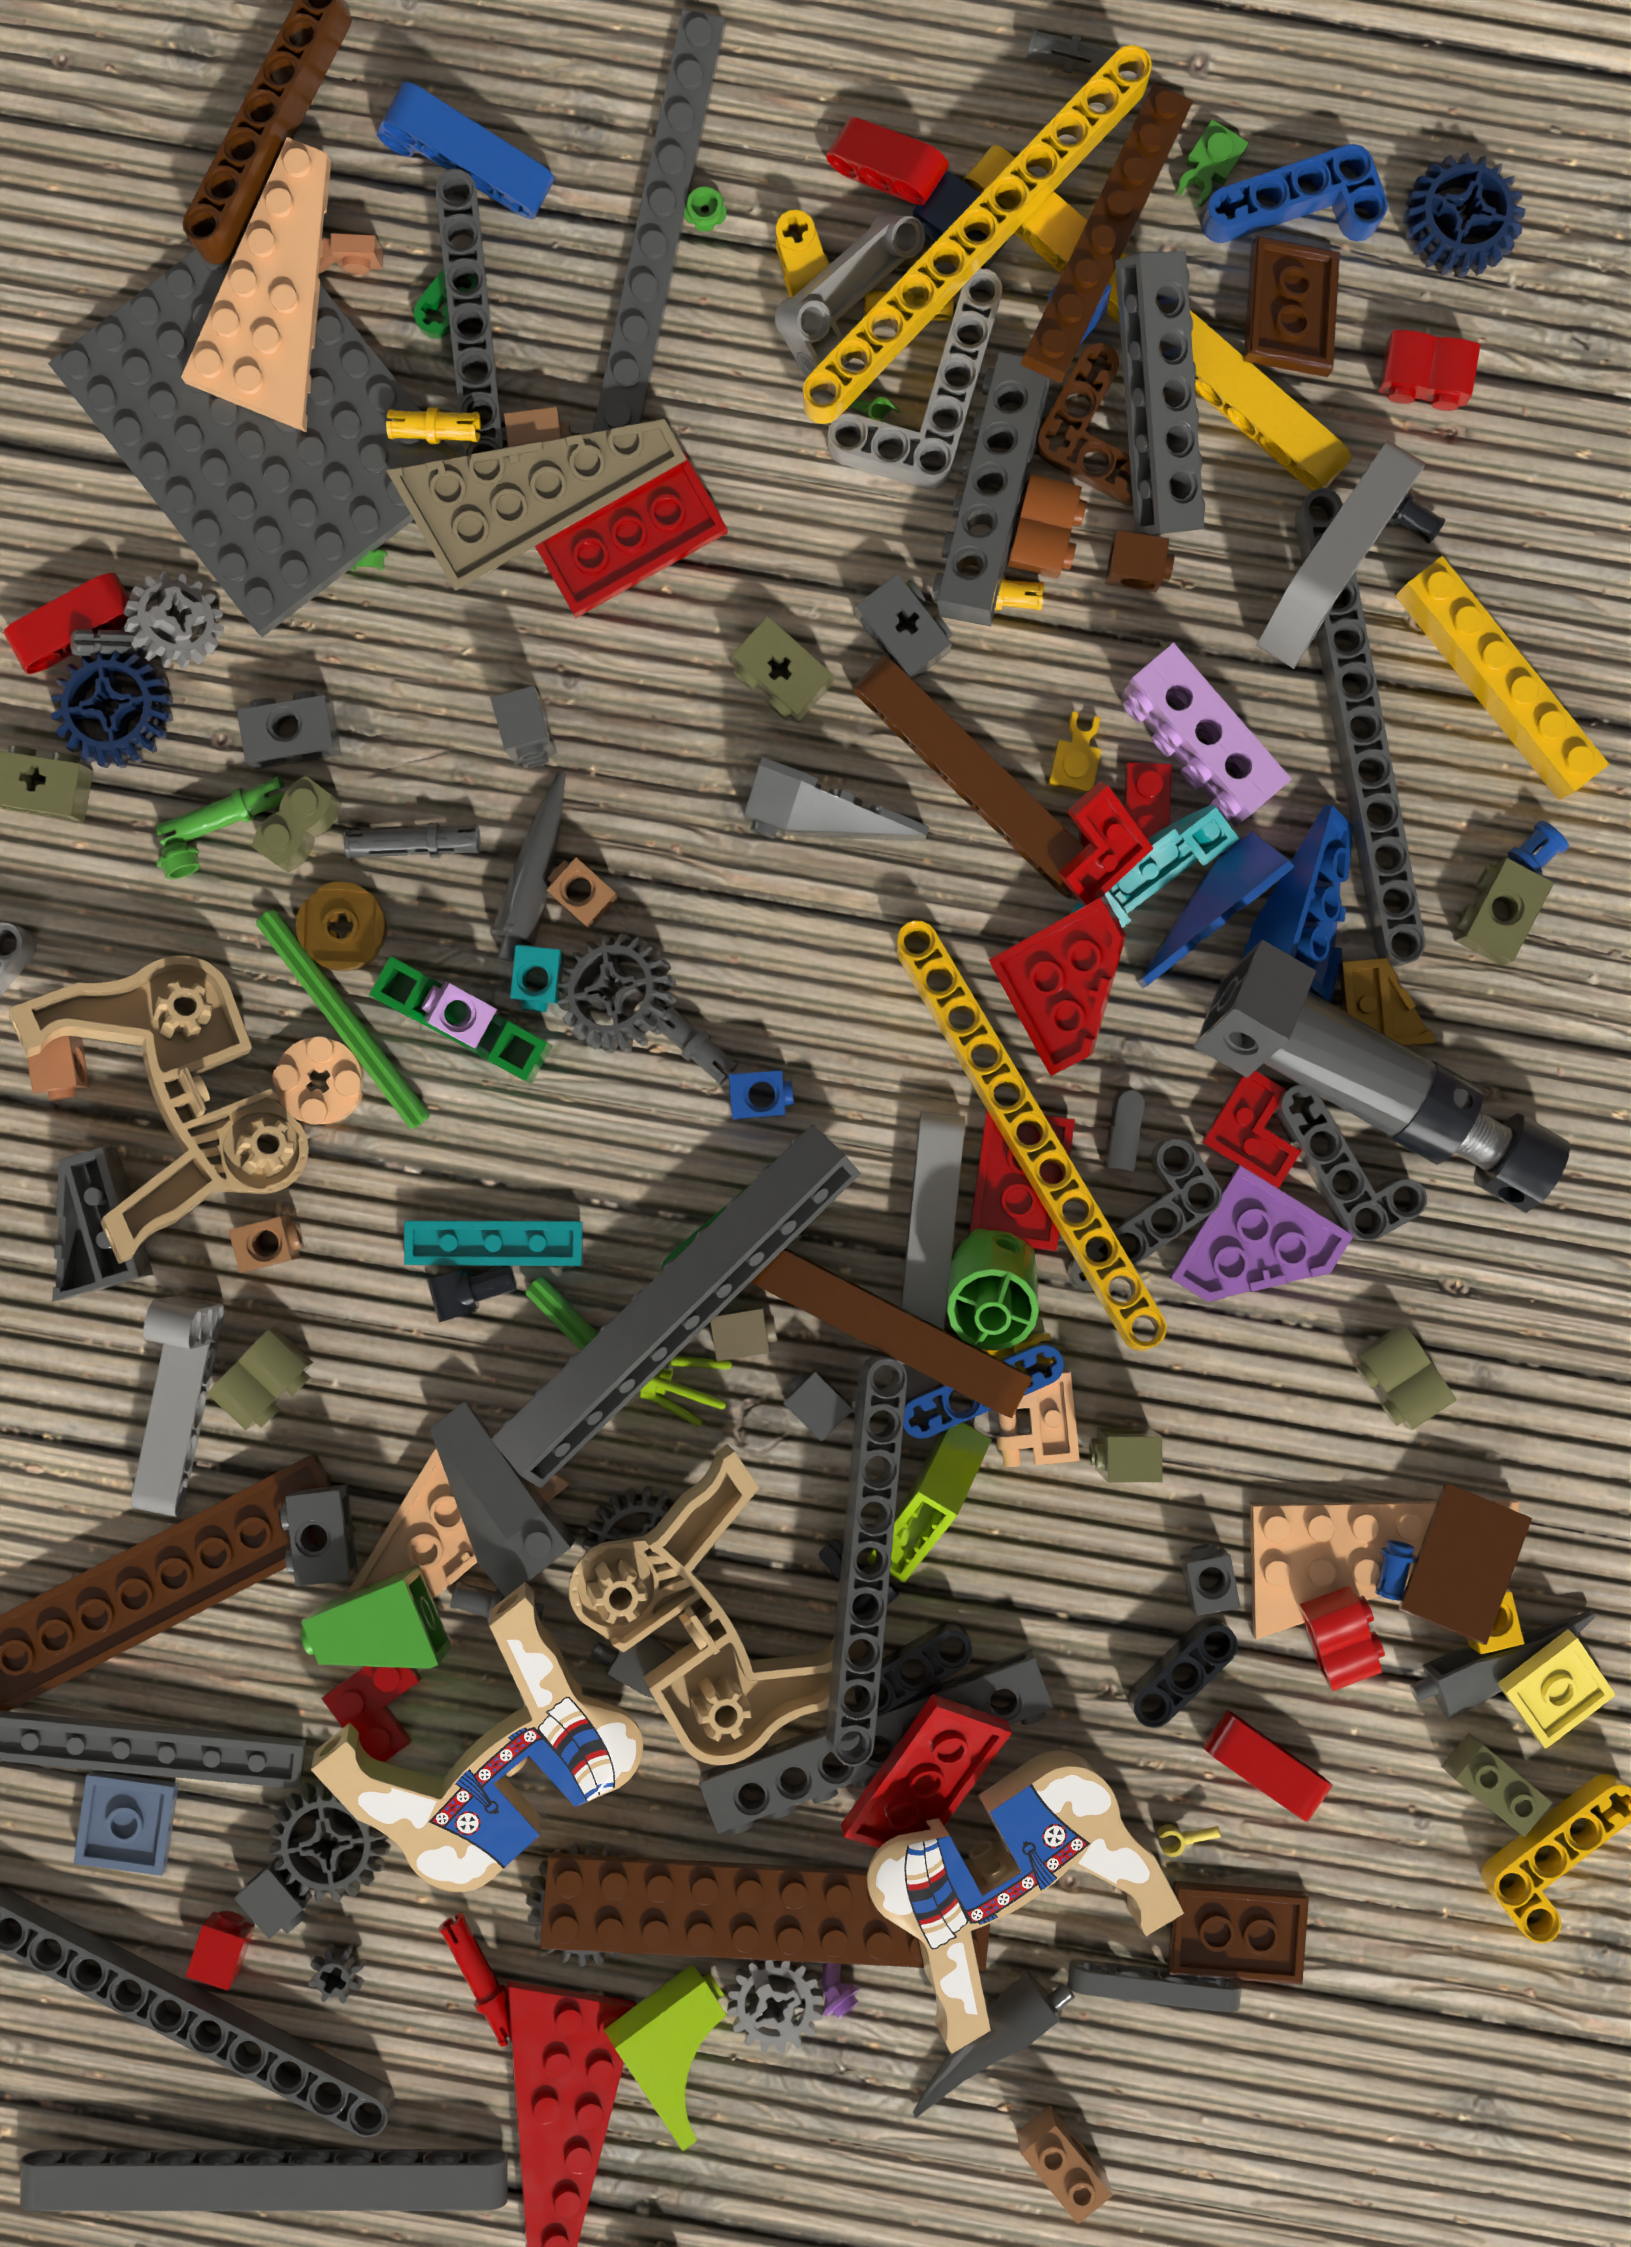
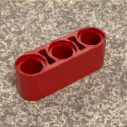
(887, 160)
(44, 634)
(1267, 1766)

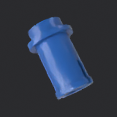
(1395, 1569)

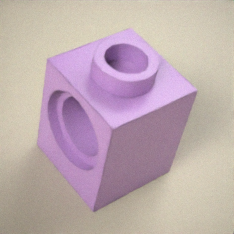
(476, 1020)

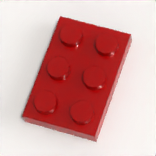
(1003, 1192)

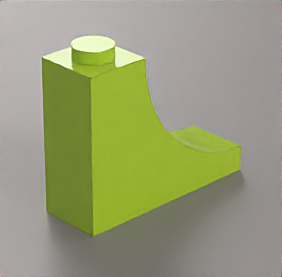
(935, 1497)
(661, 2040)

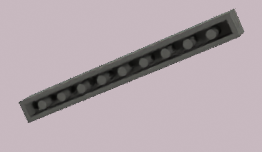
(675, 1306)

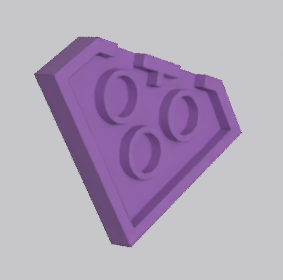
(1257, 1242)

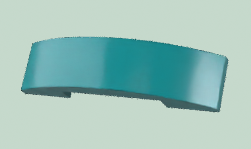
(1176, 848)

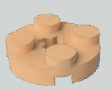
(319, 1055)

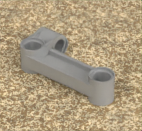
(843, 286)

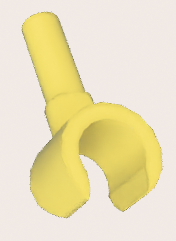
(1185, 1838)

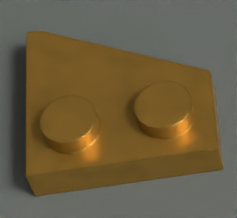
(1377, 999)

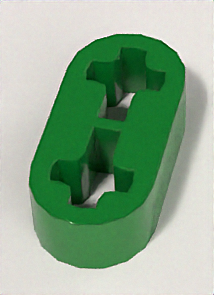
(433, 299)

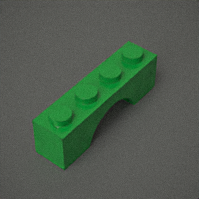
(502, 1041)

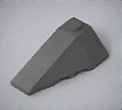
(795, 805)
(502, 1512)

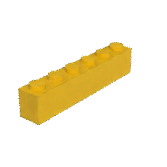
(1501, 679)

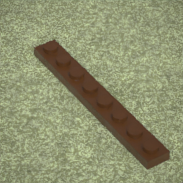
(1106, 233)

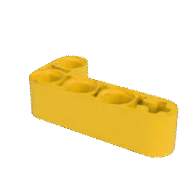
(1564, 1853)

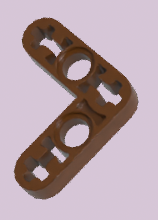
(1079, 441)

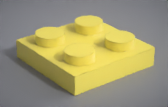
(1556, 1688)

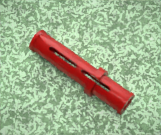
(489, 1994)

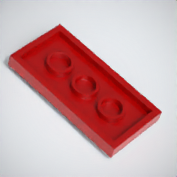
(632, 538)
(926, 1772)

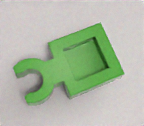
(1213, 159)

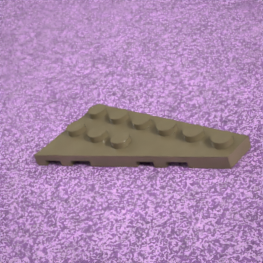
(510, 499)

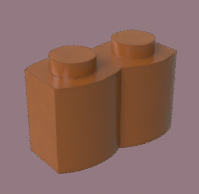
(1045, 527)

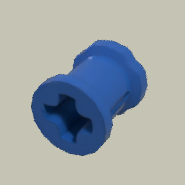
(1546, 836)

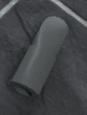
(1124, 1132)

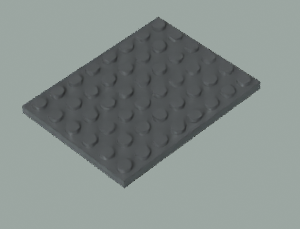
(251, 496)

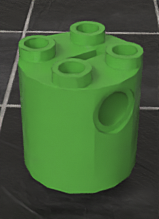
(993, 1290)

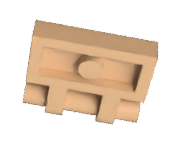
(1051, 1425)

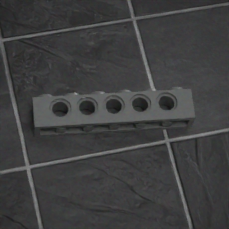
(1146, 376)
(976, 597)

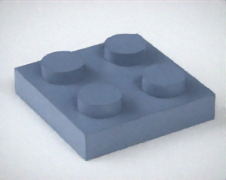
(126, 1823)

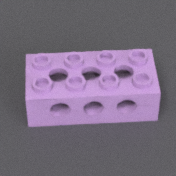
(1203, 713)

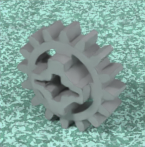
(163, 633)
(762, 2014)

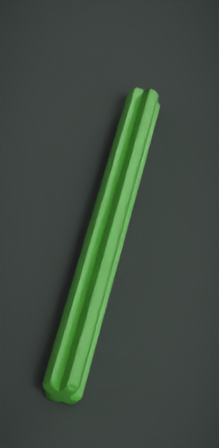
(342, 1019)

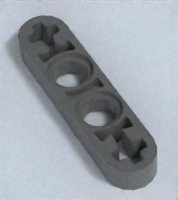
(1153, 1986)

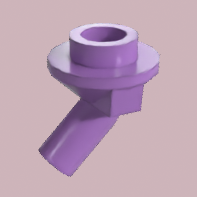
(838, 1996)

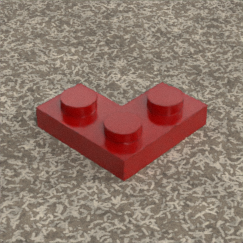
(1146, 797)
(1113, 847)
(1240, 1130)
(364, 1702)

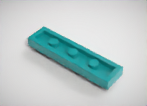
(493, 1243)

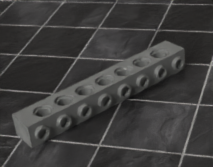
(737, 1814)

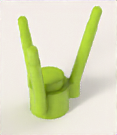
(662, 1383)

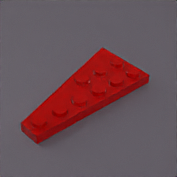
(563, 2102)

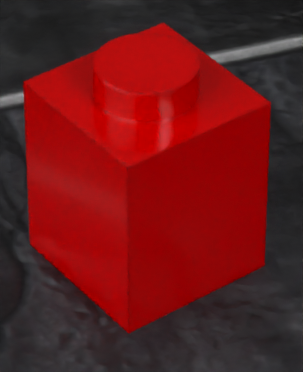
(220, 1949)

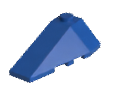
(1226, 888)
(1307, 902)

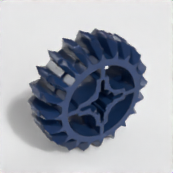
(1495, 221)
(120, 743)

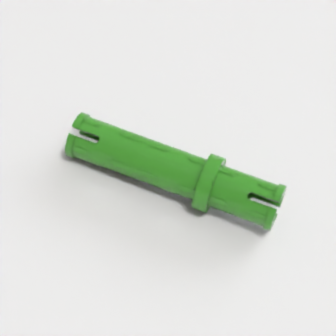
(222, 813)

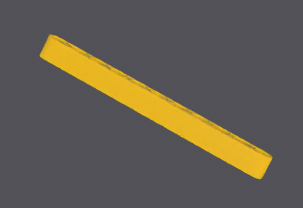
(983, 215)
(1221, 374)
(1030, 1157)

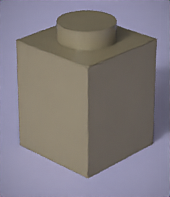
(743, 1333)

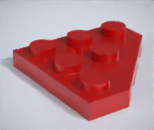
(1064, 982)

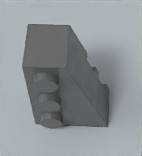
(88, 1190)

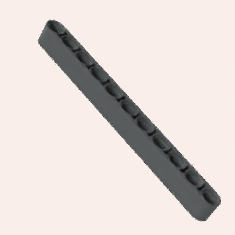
(1372, 750)
(196, 2007)
(264, 2180)

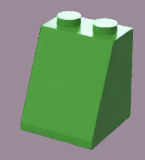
(379, 1626)

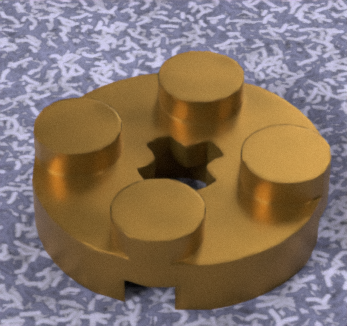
(326, 906)

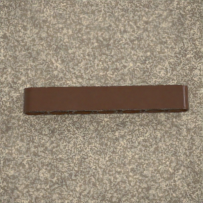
(264, 121)
(969, 770)
(895, 1332)

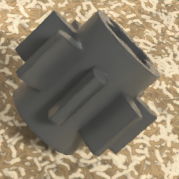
(332, 1986)

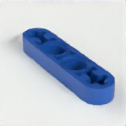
(934, 1422)

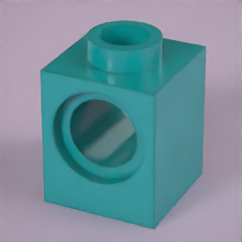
(531, 958)

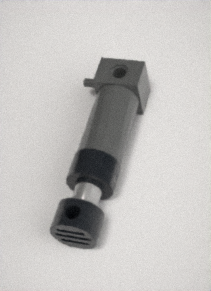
(1274, 1019)

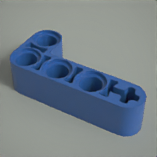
(456, 142)
(1292, 202)

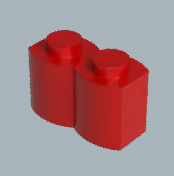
(1429, 369)
(1342, 1637)

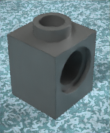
(816, 1403)
(1223, 1594)
(272, 1902)

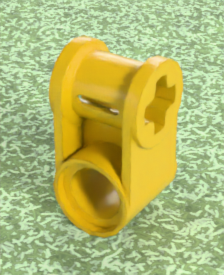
(800, 260)

